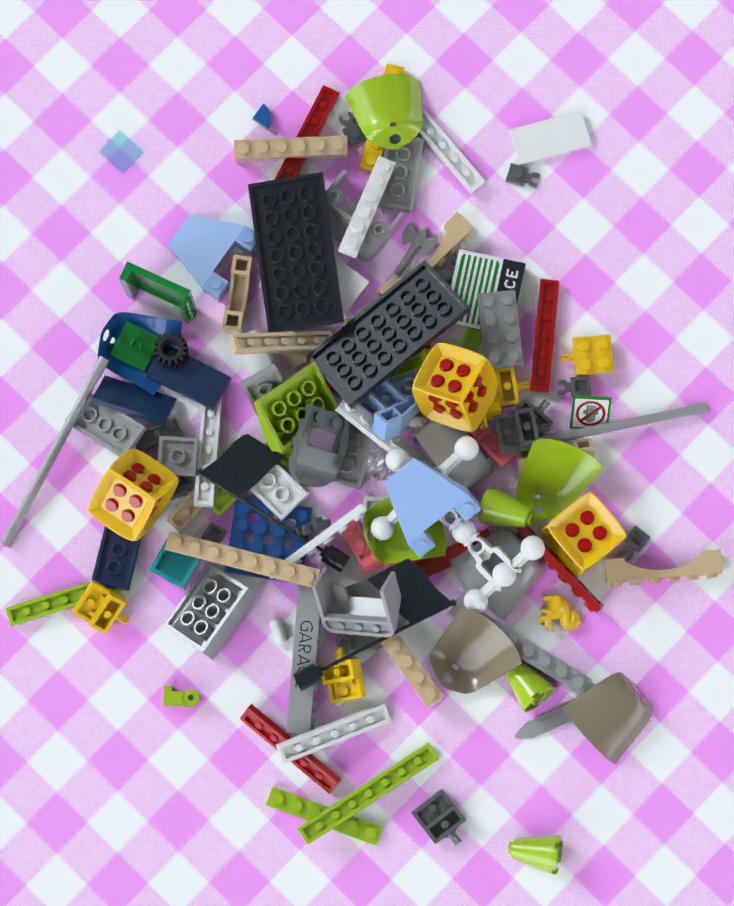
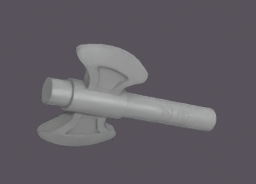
(417, 240)

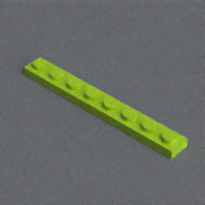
(367, 794)

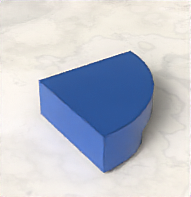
(263, 117)

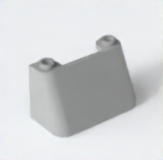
(438, 445)

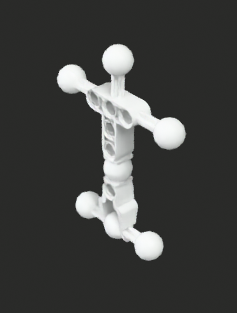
(465, 532)

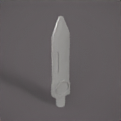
(543, 724)

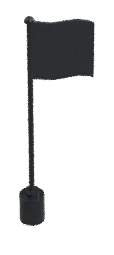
(242, 468)
(418, 602)

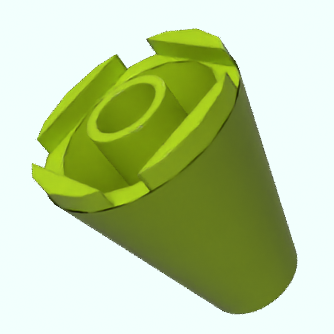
(504, 510)
(528, 687)
(538, 852)

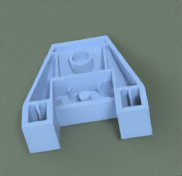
(205, 244)
(393, 405)
(422, 498)

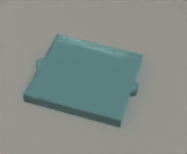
(121, 151)

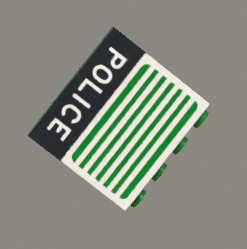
(482, 274)

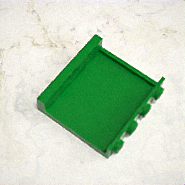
(137, 278)

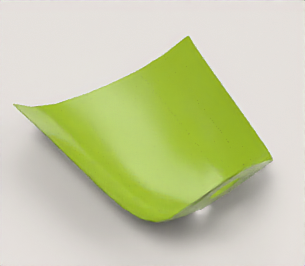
(387, 100)
(555, 473)
(396, 548)

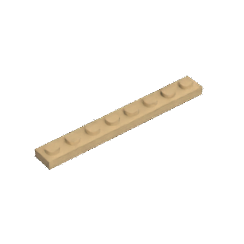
(241, 559)

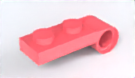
(489, 445)
(356, 541)

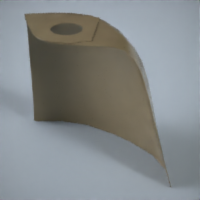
(476, 648)
(610, 715)

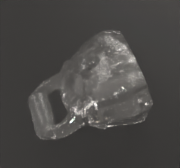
(376, 463)

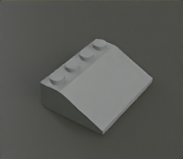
(210, 610)

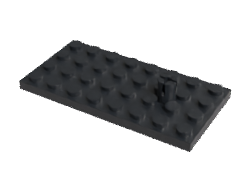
(296, 253)
(388, 333)

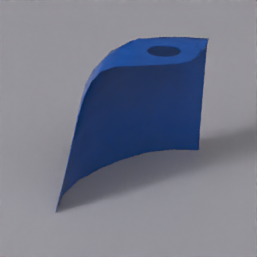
(149, 323)

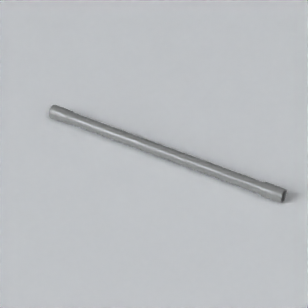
(690, 410)
(12, 530)

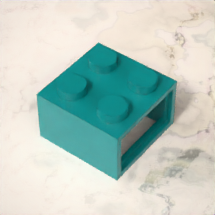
(175, 567)

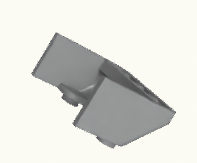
(378, 232)
(357, 614)

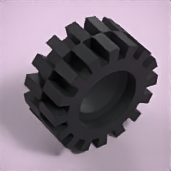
(171, 340)

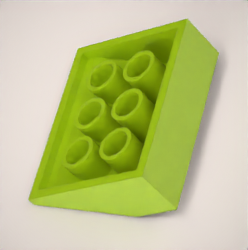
(285, 405)

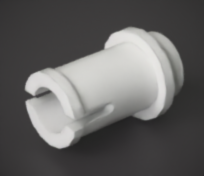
(278, 631)

